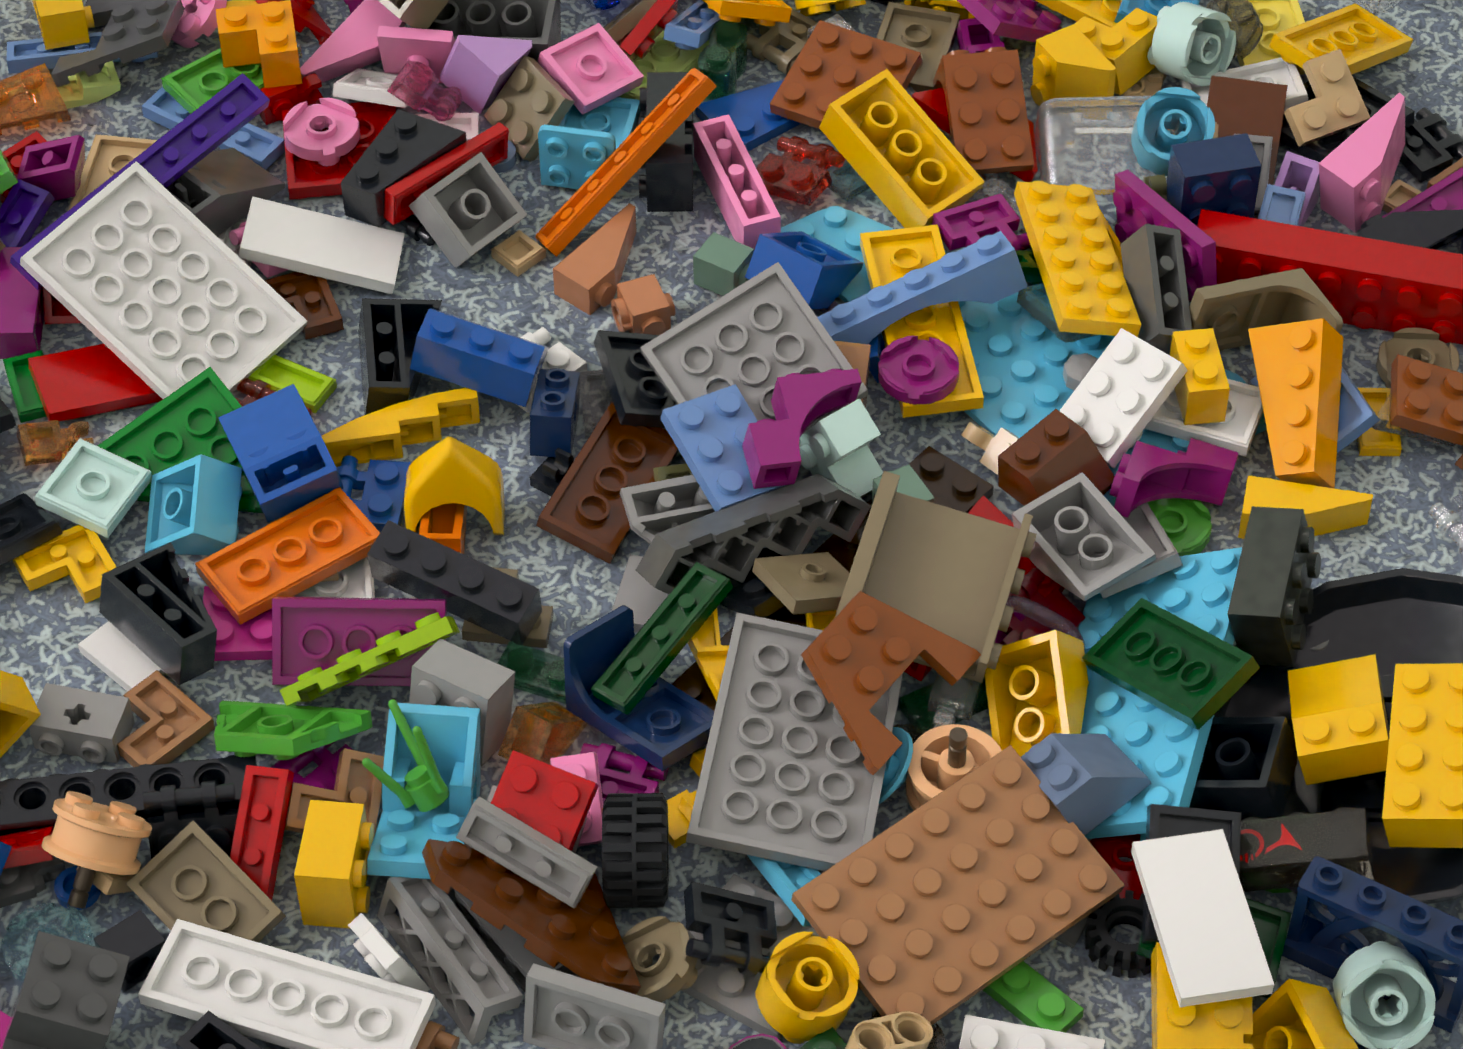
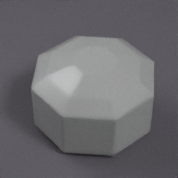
(1077, 368)

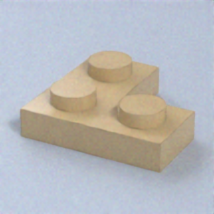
(1336, 101)

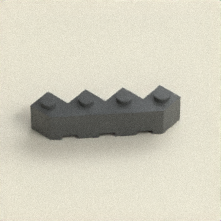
(736, 535)

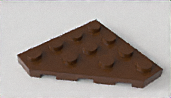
(577, 937)

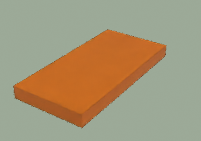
(288, 555)

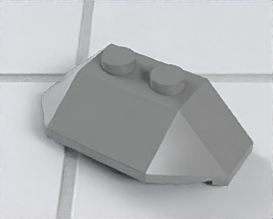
(663, 505)

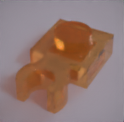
(47, 442)

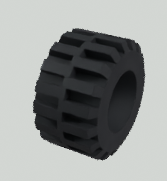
(635, 850)

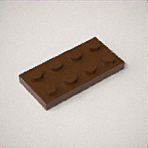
(588, 500)

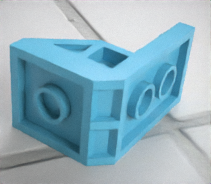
(403, 831)

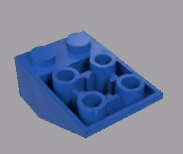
(281, 452)

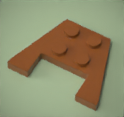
(865, 654)

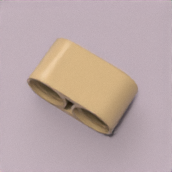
(892, 1031)

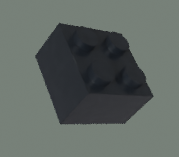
(1247, 767)

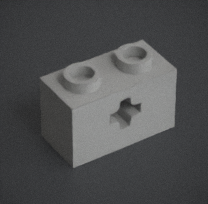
(81, 723)

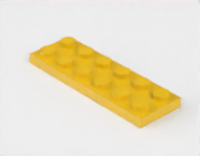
(889, 257)
(1076, 259)

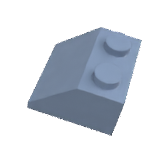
(1084, 776)

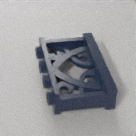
(1364, 903)

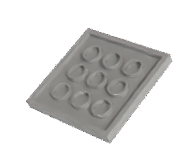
(746, 341)

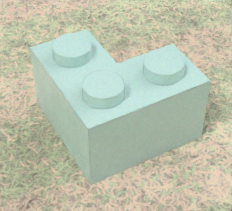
(839, 448)

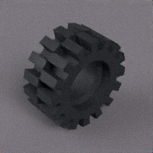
(1107, 949)

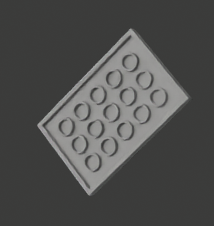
(777, 759)

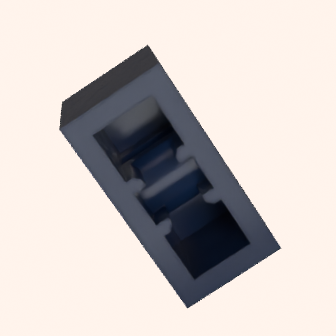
(554, 412)

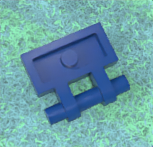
(381, 486)

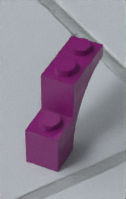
(797, 402)
(1158, 473)

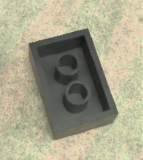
(1274, 585)

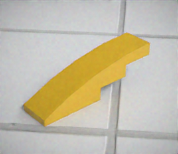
(405, 423)

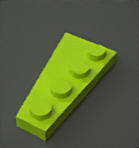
(358, 664)

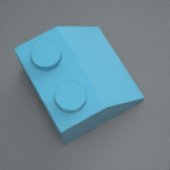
(194, 506)

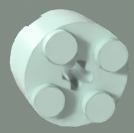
(1192, 43)
(1369, 1017)

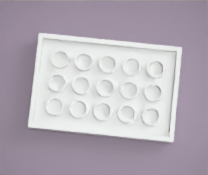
(161, 287)

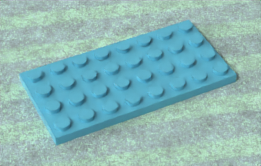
(1151, 738)

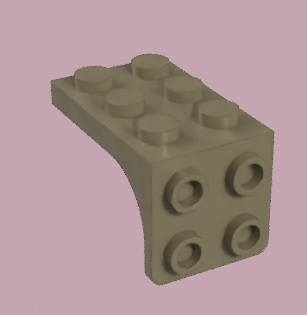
(1259, 302)

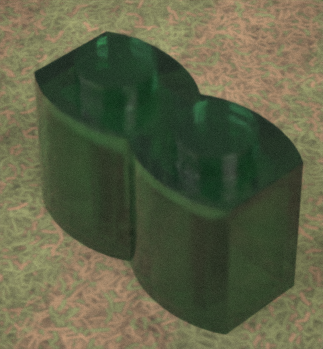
(724, 57)

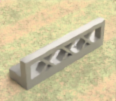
(451, 948)

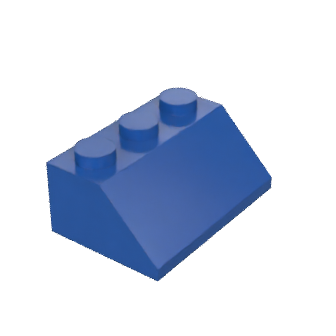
(477, 357)

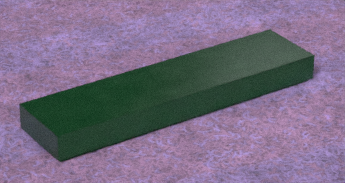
(662, 638)

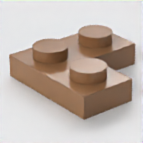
(170, 724)
(352, 785)

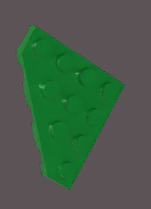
(181, 429)

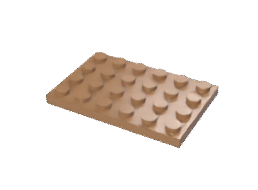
(959, 891)

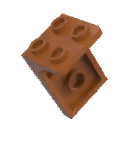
(987, 109)

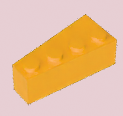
(1300, 397)

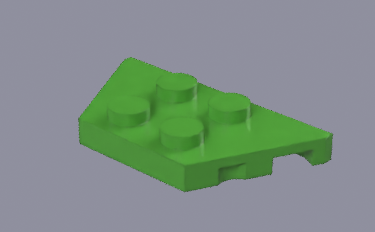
(283, 729)

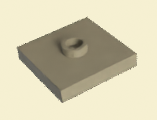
(804, 580)

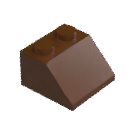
(1049, 457)

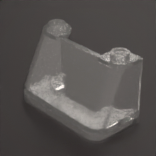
(1087, 141)

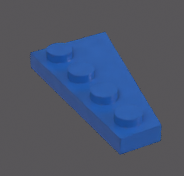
(750, 114)

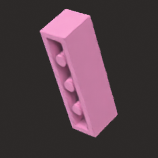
(734, 180)

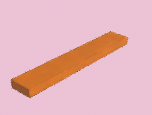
(625, 161)

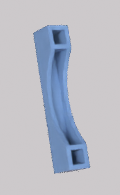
(975, 273)

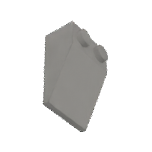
(1082, 538)

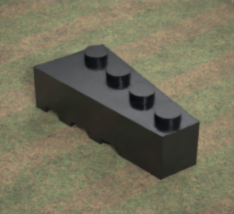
(670, 169)

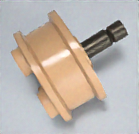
(945, 757)
(95, 840)

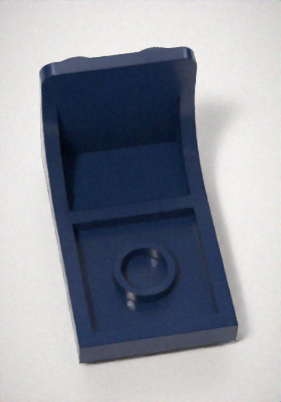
(662, 724)

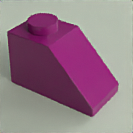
(55, 166)

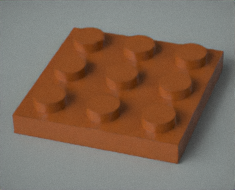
(835, 64)

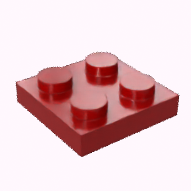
(545, 797)

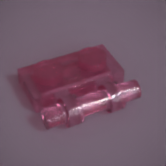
(420, 90)

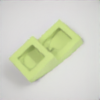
(90, 89)

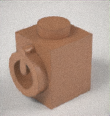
(642, 307)

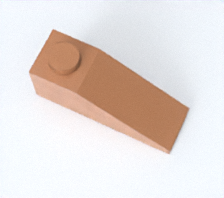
(594, 268)

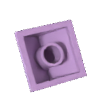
(482, 67)

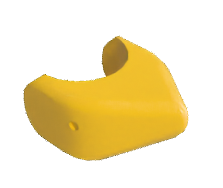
(454, 475)

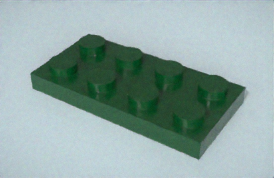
(1171, 663)

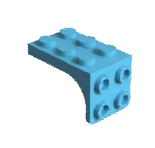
(584, 141)

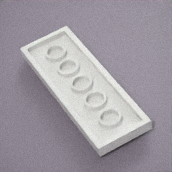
(282, 994)

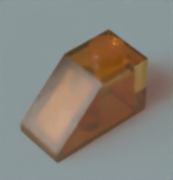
(541, 731)

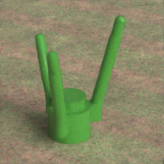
(424, 783)

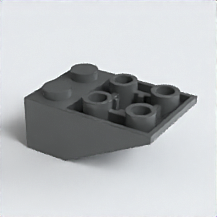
(222, 188)

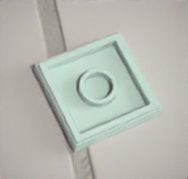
(93, 488)

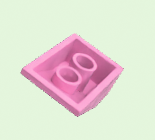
(1363, 166)

